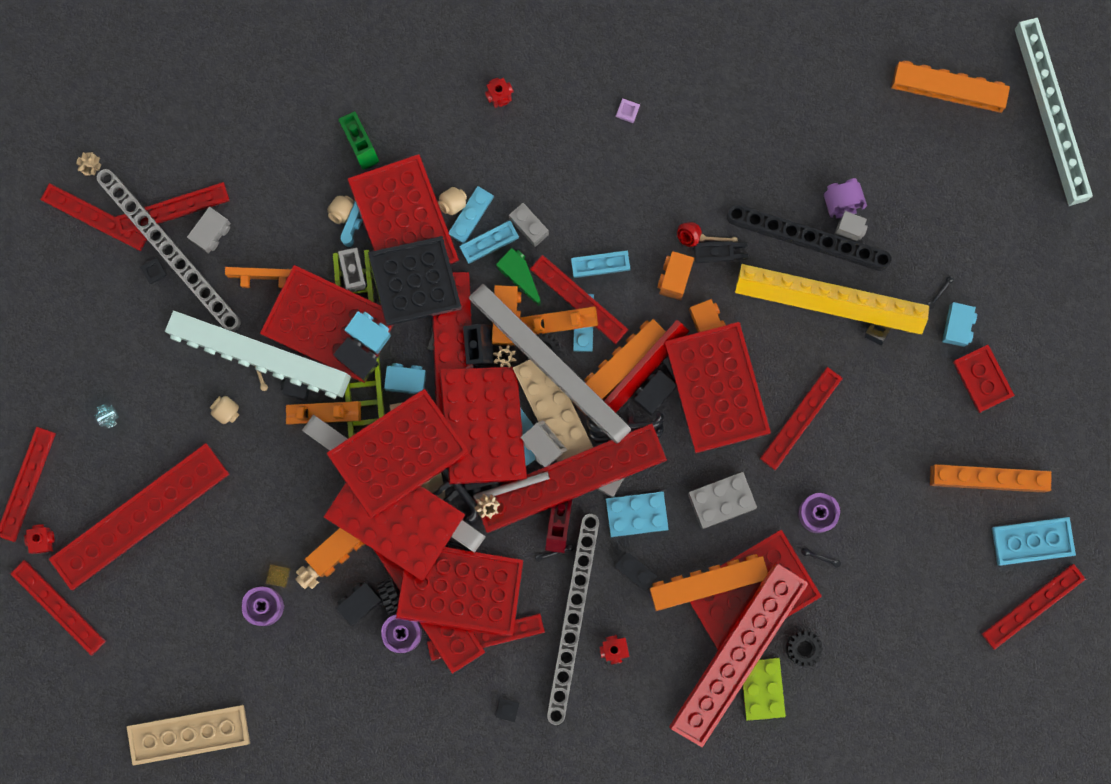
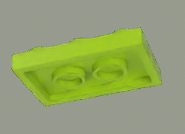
(764, 691)

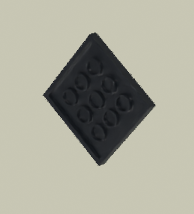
(414, 281)

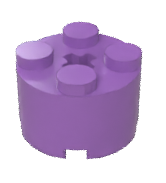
(844, 198)
(830, 514)
(251, 606)
(404, 644)

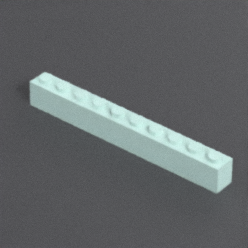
(1053, 111)
(258, 354)

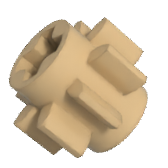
(88, 163)
(504, 363)
(486, 506)
(307, 577)

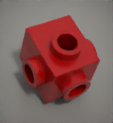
(499, 98)
(38, 545)
(622, 649)

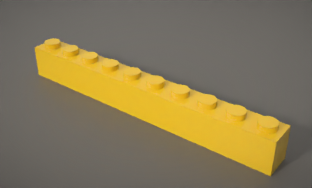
(832, 299)

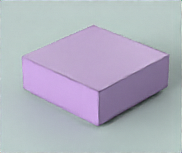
(627, 110)

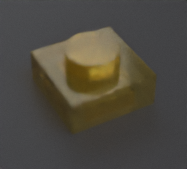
(278, 576)

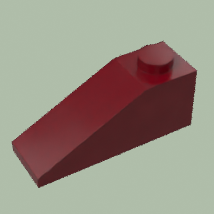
(558, 527)

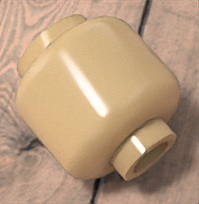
(452, 201)
(340, 209)
(224, 410)

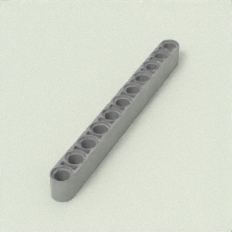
(161, 244)
(550, 363)
(331, 438)
(577, 609)

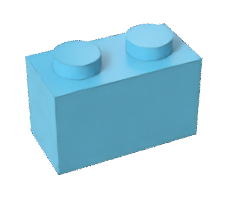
(959, 324)
(368, 332)
(405, 379)

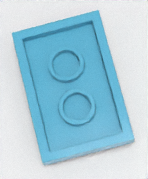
(637, 514)

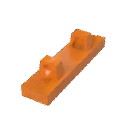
(246, 274)
(562, 320)
(325, 411)

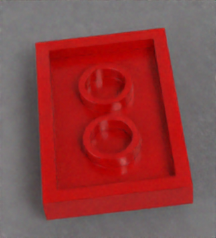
(983, 378)

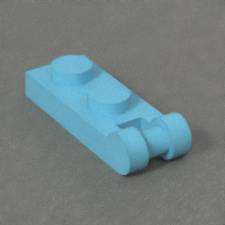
(353, 223)

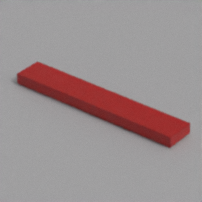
(179, 206)
(92, 216)
(577, 297)
(644, 368)
(801, 418)
(26, 483)
(1033, 606)
(58, 607)
(523, 628)

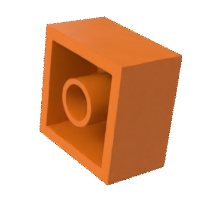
(676, 276)

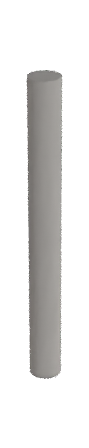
(514, 485)

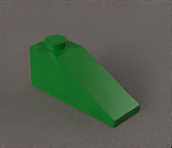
(359, 140)
(517, 271)

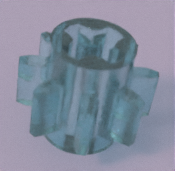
(106, 416)

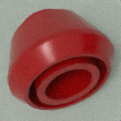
(689, 234)

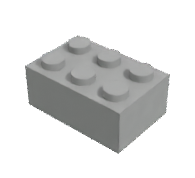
(722, 500)

